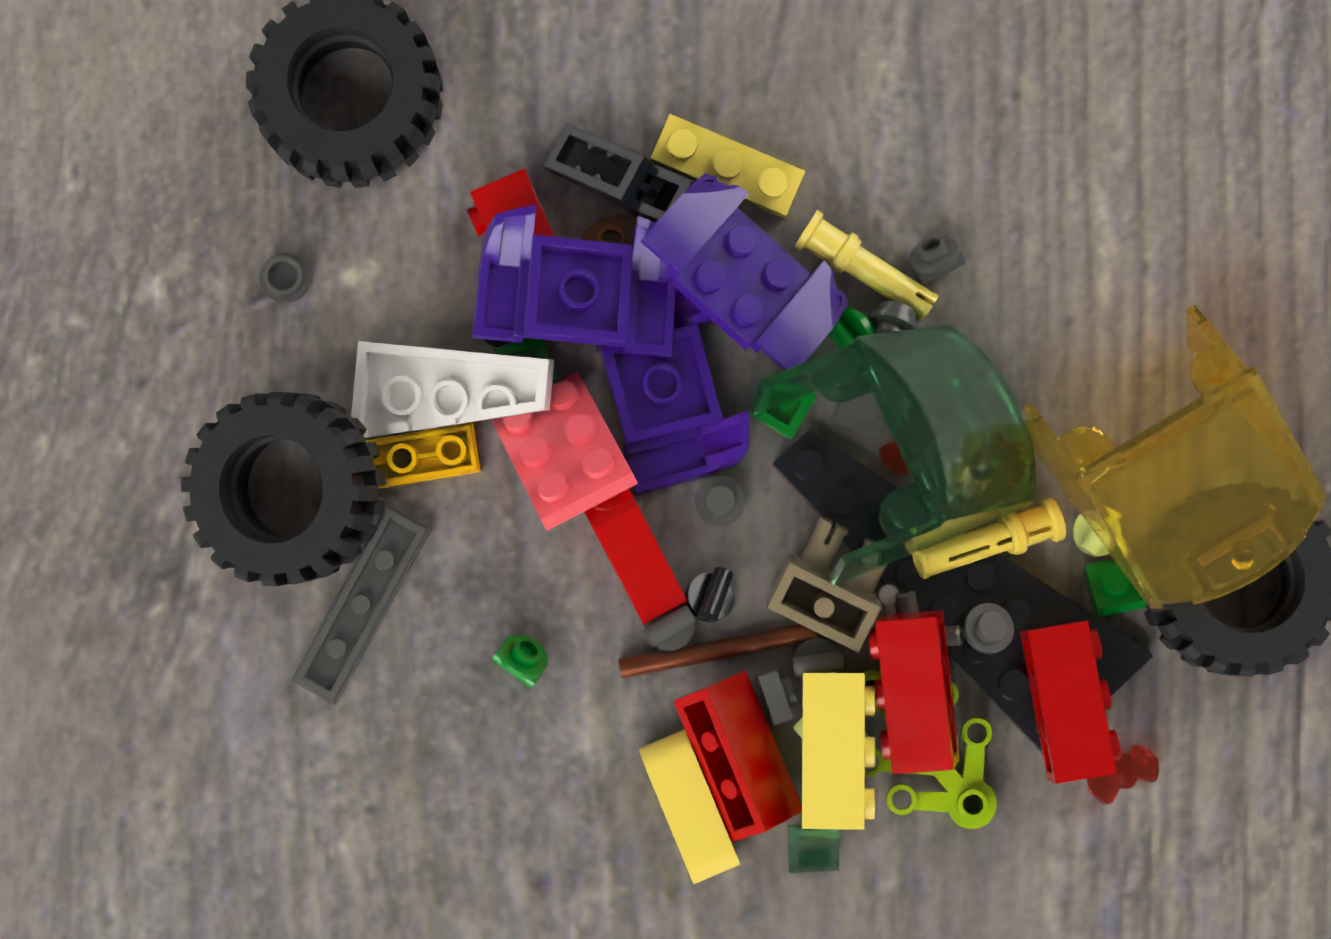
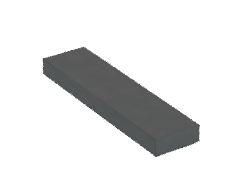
(361, 605)

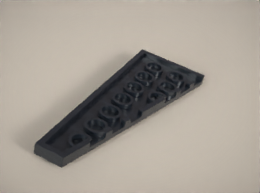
(851, 496)

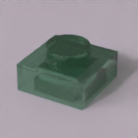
(812, 849)

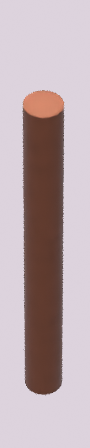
(715, 650)

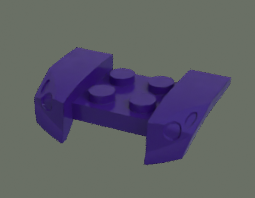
(744, 275)
(572, 288)
(672, 409)

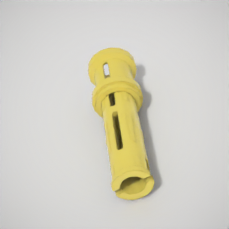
(846, 254)
(1009, 534)

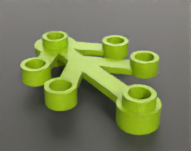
(956, 786)

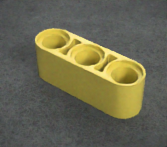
(689, 806)

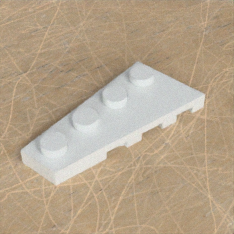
(434, 388)

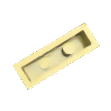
(836, 751)

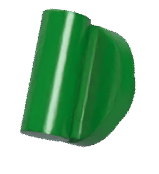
(849, 326)
(522, 658)

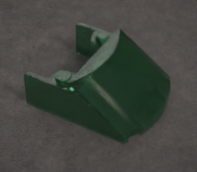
(949, 421)

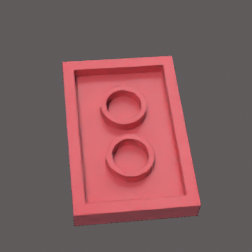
(565, 454)

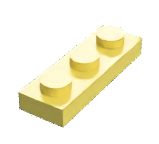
(697, 151)

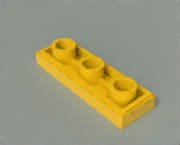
(434, 454)

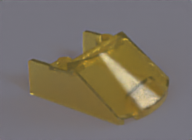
(1198, 495)

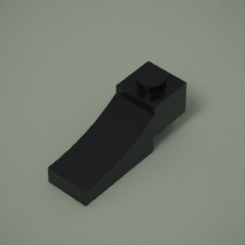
(615, 173)

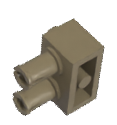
(809, 598)

